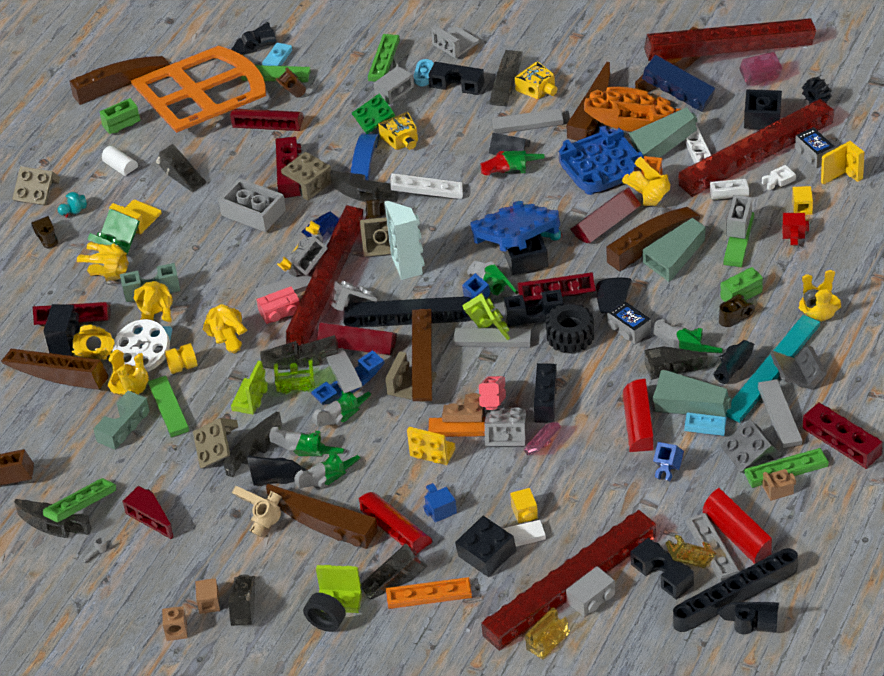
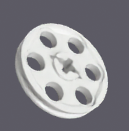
(145, 338)

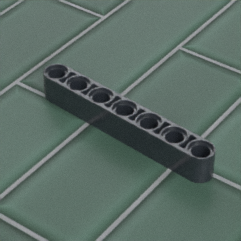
(400, 311)
(735, 589)

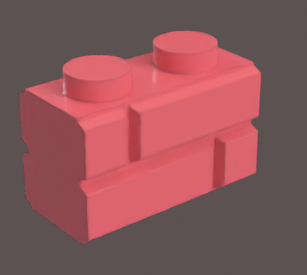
(278, 305)
(492, 392)

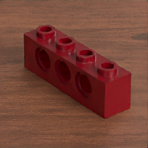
(286, 151)
(569, 286)
(842, 435)

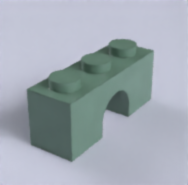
(165, 274)
(132, 410)

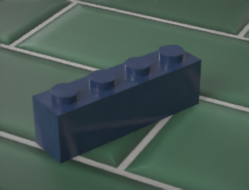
(678, 83)

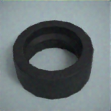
(323, 602)

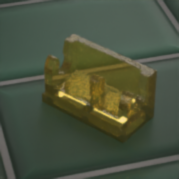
(690, 553)
(546, 634)

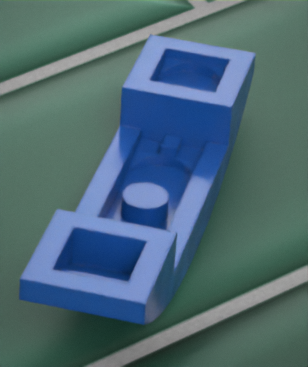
(363, 154)
(367, 369)

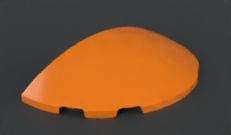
(626, 107)

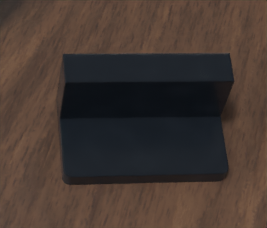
(507, 143)

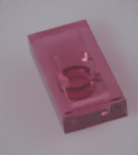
(542, 438)

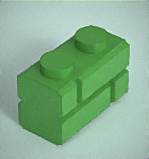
(119, 116)
(745, 283)

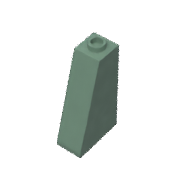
(664, 134)
(674, 249)
(684, 394)

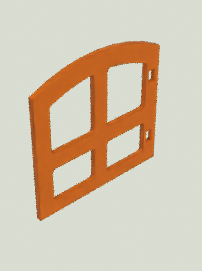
(194, 90)

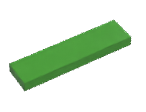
(383, 57)
(270, 73)
(737, 248)
(168, 406)
(795, 464)
(79, 500)

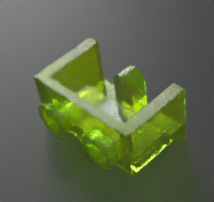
(295, 379)

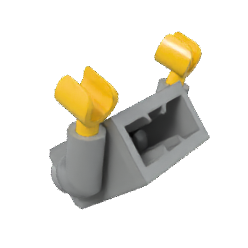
(305, 253)

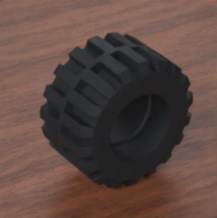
(570, 328)

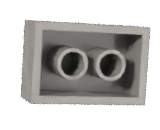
(252, 205)

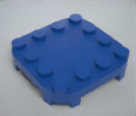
(599, 160)
(515, 225)

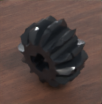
(816, 89)

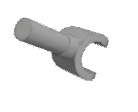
(99, 547)

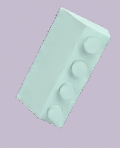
(404, 240)

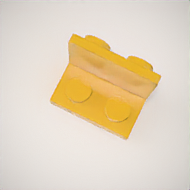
(843, 159)
(144, 213)
(429, 446)

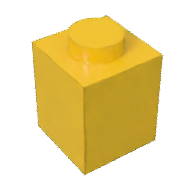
(802, 200)
(524, 505)

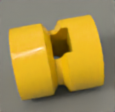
(181, 358)

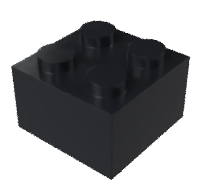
(762, 108)
(529, 258)
(61, 328)
(485, 546)

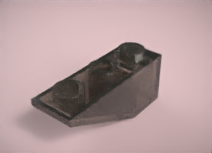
(179, 168)
(673, 360)
(396, 571)
(242, 600)

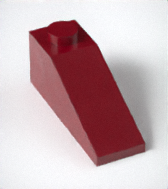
(144, 507)

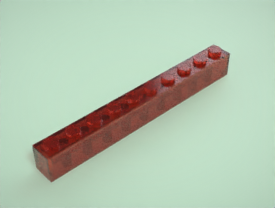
(730, 39)
(754, 147)
(325, 276)
(550, 592)

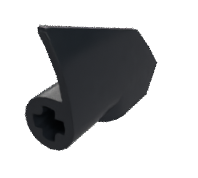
(252, 40)
(612, 293)
(733, 360)
(269, 470)
(750, 615)

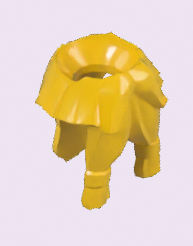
(652, 186)
(112, 257)
(152, 299)
(826, 302)
(222, 324)
(87, 331)
(132, 377)

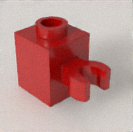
(794, 227)

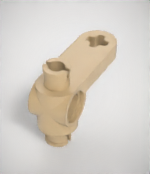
(264, 510)

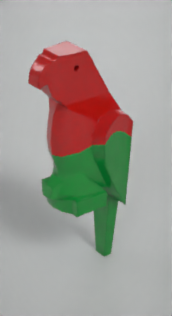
(508, 161)

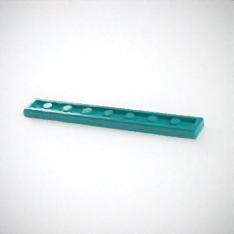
(789, 346)

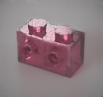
(760, 68)

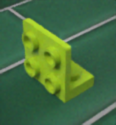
(483, 314)
(251, 391)
(342, 584)

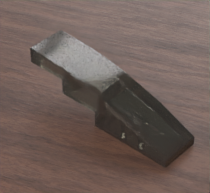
(505, 78)
(251, 443)

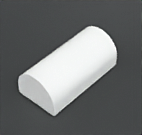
(118, 160)
(728, 188)

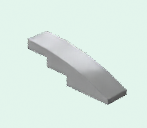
(344, 371)

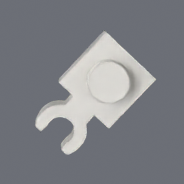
(779, 176)

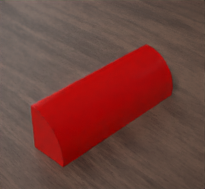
(638, 416)
(393, 522)
(737, 526)

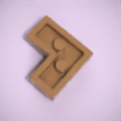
(469, 412)

